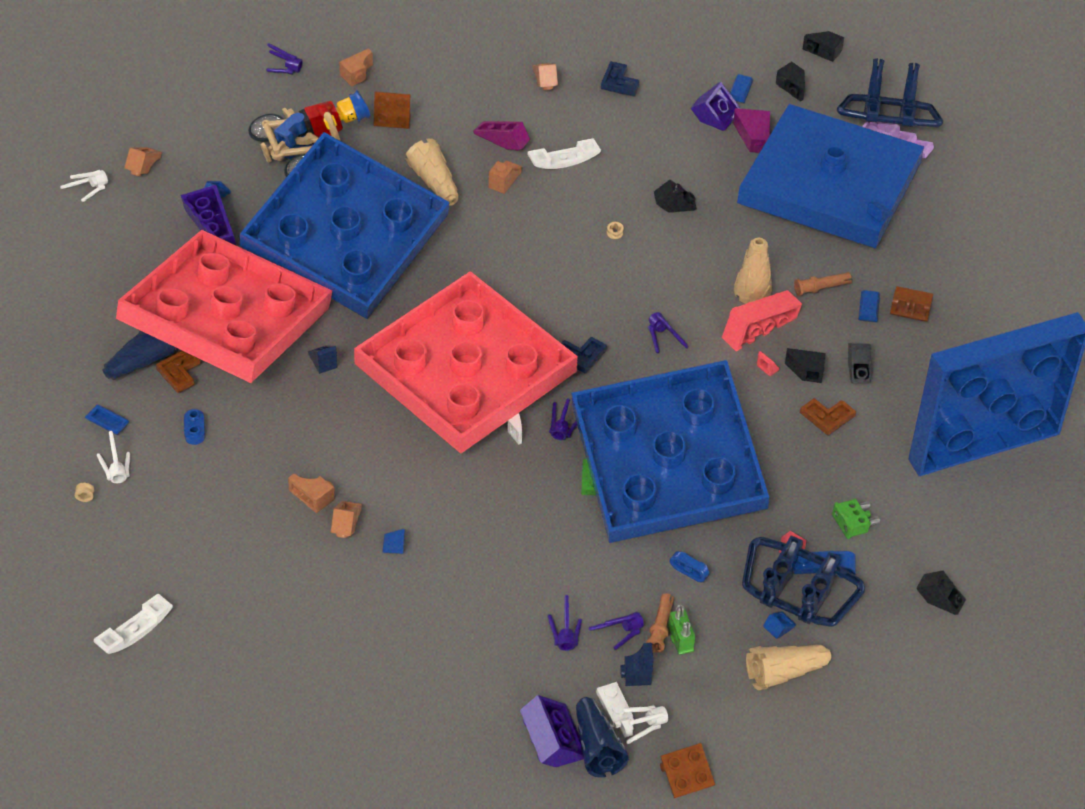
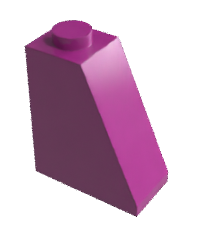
(752, 127)

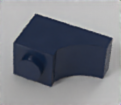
(638, 667)

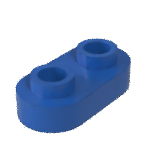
(194, 426)
(689, 566)

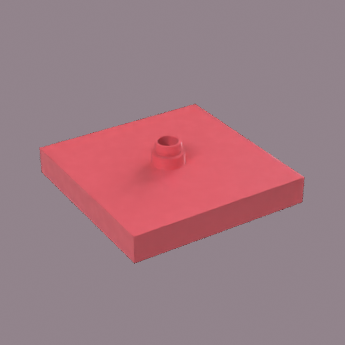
(224, 305)
(465, 361)

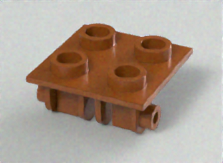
(392, 110)
(911, 303)
(687, 770)

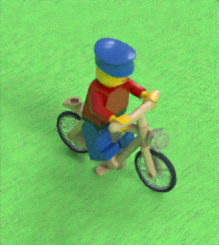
(304, 128)

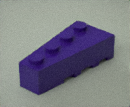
(208, 212)

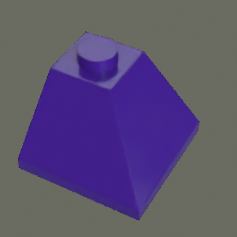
(715, 107)

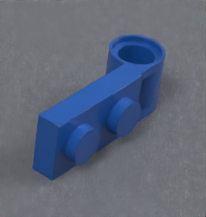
(847, 562)

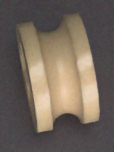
(615, 225)
(84, 492)

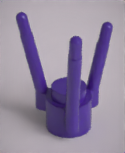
(292, 62)
(659, 324)
(560, 429)
(631, 623)
(566, 639)

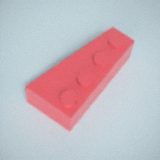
(760, 318)

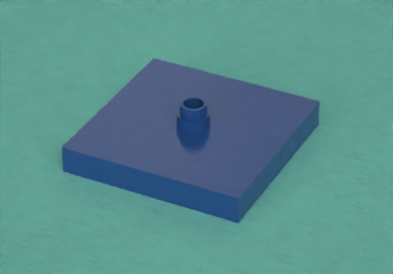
(828, 173)
(345, 224)
(997, 393)
(669, 451)

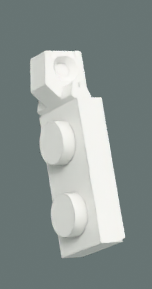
(613, 703)

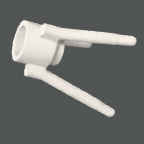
(96, 179)
(117, 472)
(655, 716)

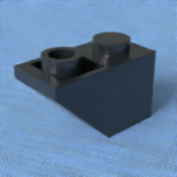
(824, 44)
(792, 80)
(674, 198)
(859, 362)
(806, 364)
(941, 592)

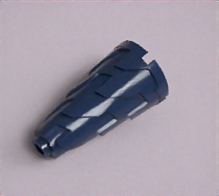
(136, 354)
(599, 743)

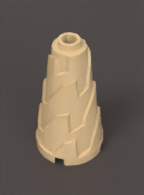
(431, 166)
(755, 276)
(779, 664)

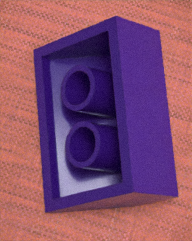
(552, 731)

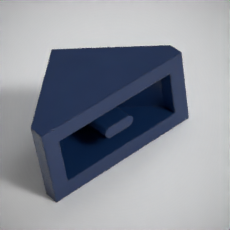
(324, 358)

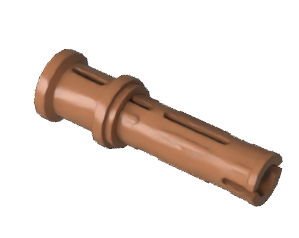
(813, 284)
(659, 629)

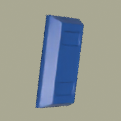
(741, 88)
(869, 306)
(107, 419)

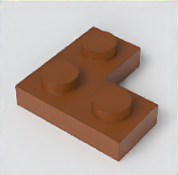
(175, 370)
(827, 419)

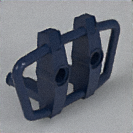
(874, 100)
(812, 597)

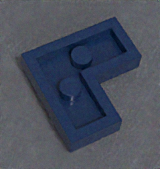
(615, 80)
(587, 354)

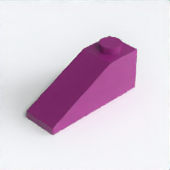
(506, 134)

